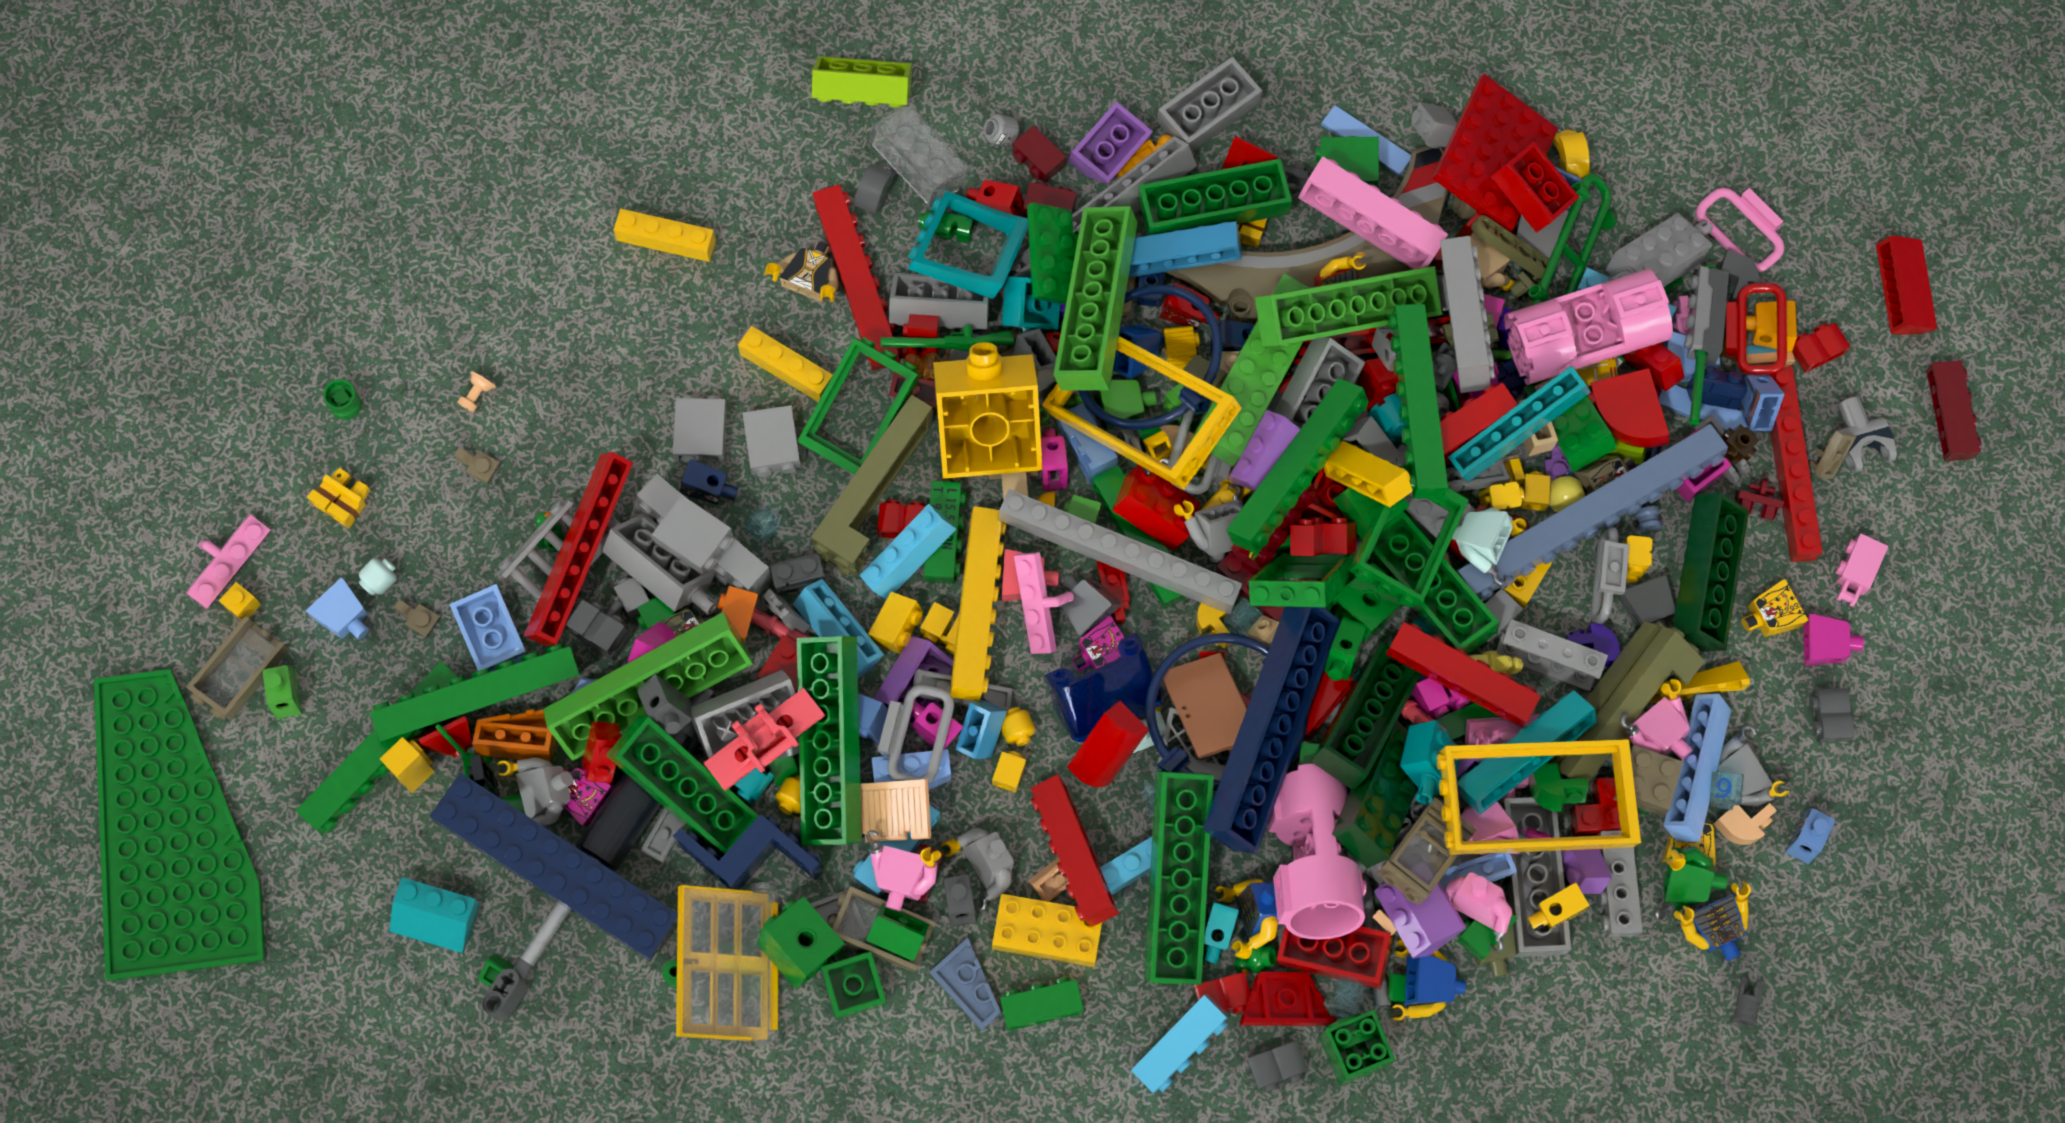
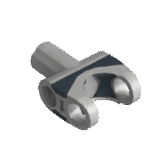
(1872, 433)

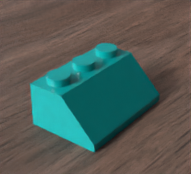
(433, 915)

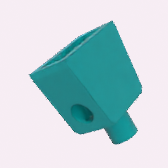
(1220, 918)

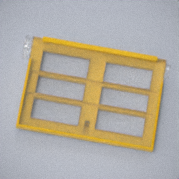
(722, 975)

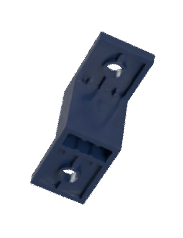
(749, 852)

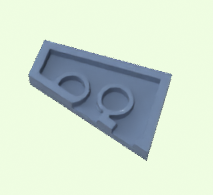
(966, 984)

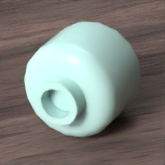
(377, 576)

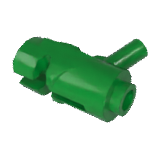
(950, 226)

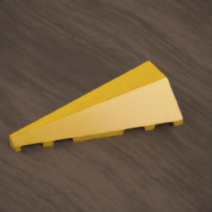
(1719, 679)

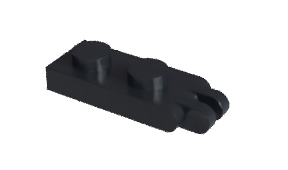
(483, 775)

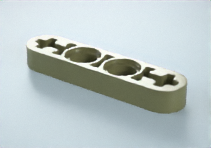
(1510, 245)

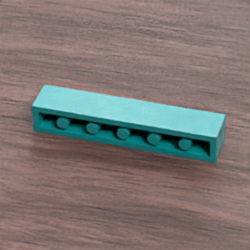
(1519, 424)
(1498, 776)

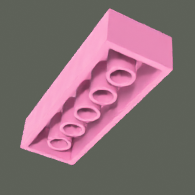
(1372, 214)

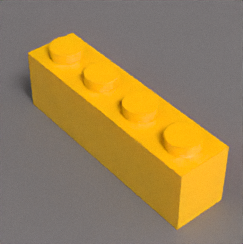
(664, 235)
(784, 363)
(1368, 474)

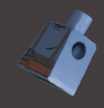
(1761, 402)

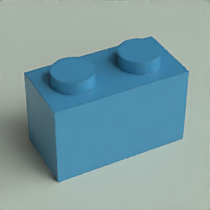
(981, 730)

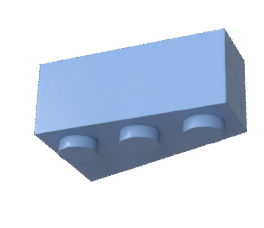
(913, 764)

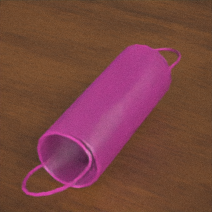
(1532, 833)

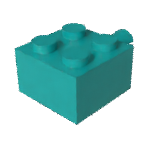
(1023, 310)
(1420, 758)

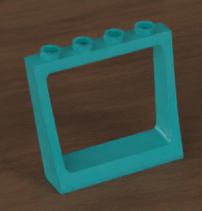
(988, 286)

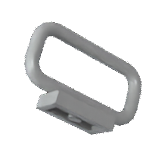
(1216, 469)
(1609, 574)
(896, 727)

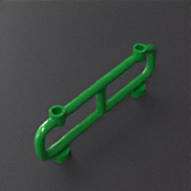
(1604, 220)

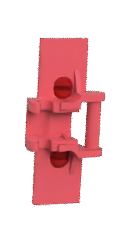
(763, 738)

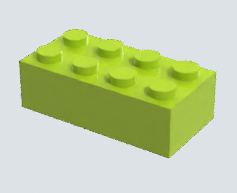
(861, 81)

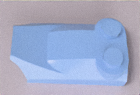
(488, 629)

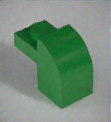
(1553, 792)

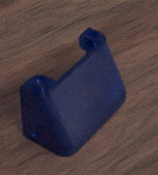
(1085, 699)

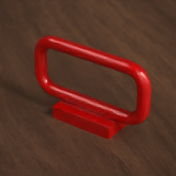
(1736, 329)

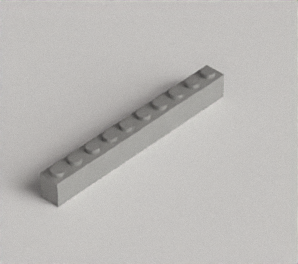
(1167, 162)
(1119, 551)

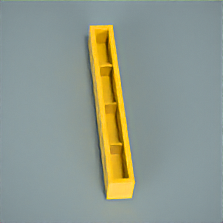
(976, 605)

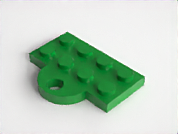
(1051, 251)

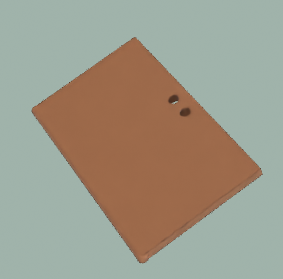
(1211, 703)

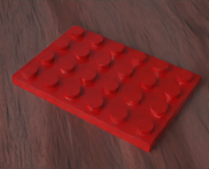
(1485, 138)

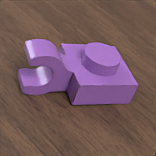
(1555, 466)

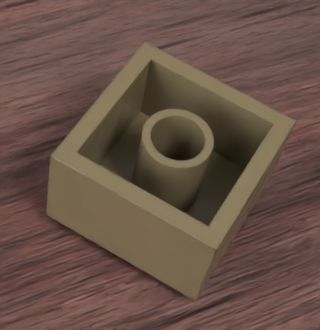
(1654, 779)

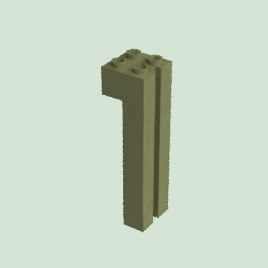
(838, 533)
(1629, 687)

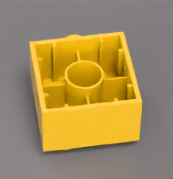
(988, 414)

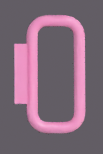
(1756, 211)

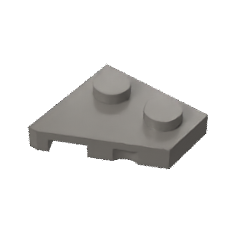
(785, 611)

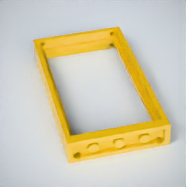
(1197, 450)
(1624, 790)

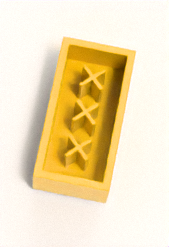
(1044, 931)

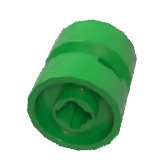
(342, 399)

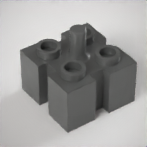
(600, 629)

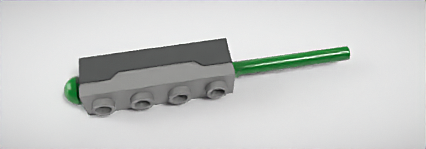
(1705, 326)

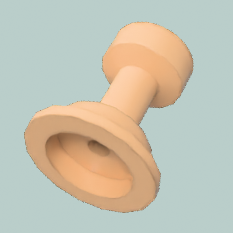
(480, 384)

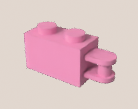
(1859, 567)

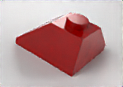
(435, 742)

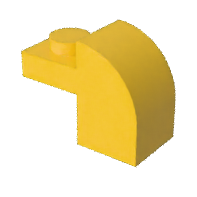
(1572, 152)
(1210, 619)

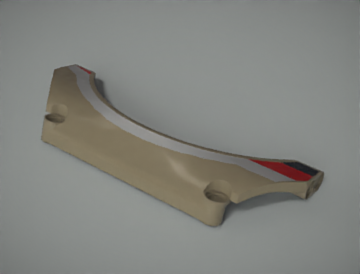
(1257, 273)

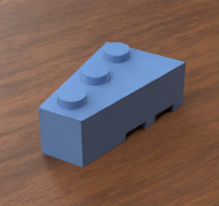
(1090, 454)
(871, 718)

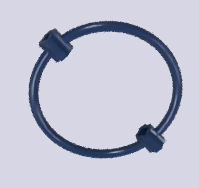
(1190, 399)
(1177, 759)

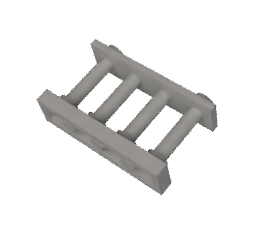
(508, 565)
(1552, 655)

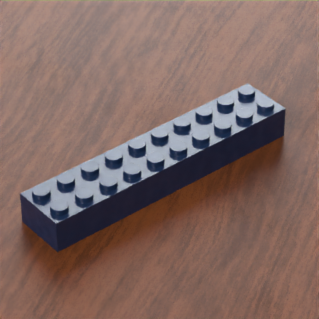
(1271, 728)
(555, 867)

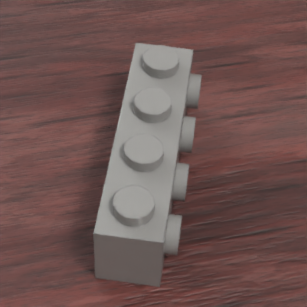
(1621, 894)

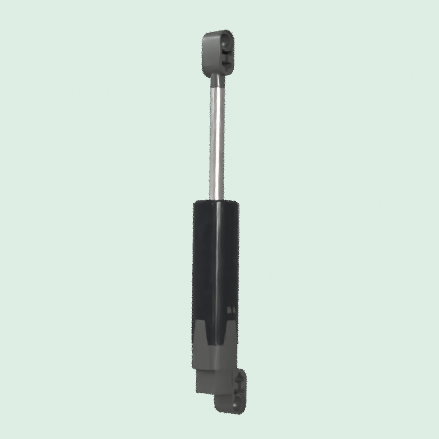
(606, 840)

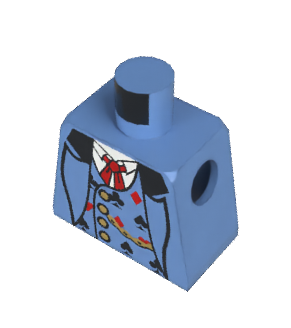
(1811, 832)

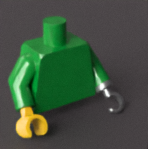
(1688, 880)

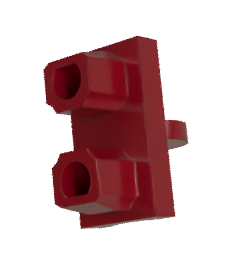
(1769, 505)

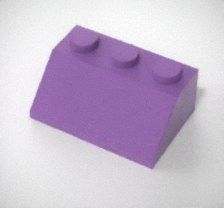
(1109, 144)
(1263, 450)
(916, 655)
(1422, 926)

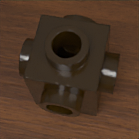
(1739, 443)

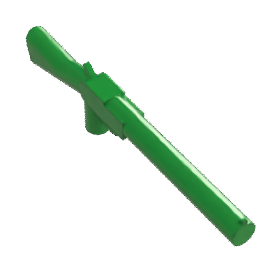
(956, 340)

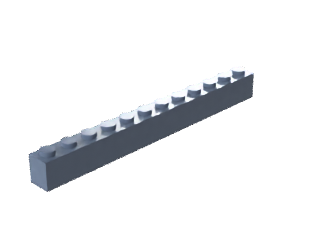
(1600, 509)

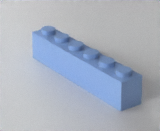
(1692, 794)

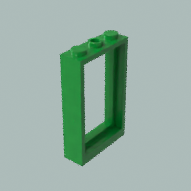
(827, 449)
(1385, 584)
(1269, 589)

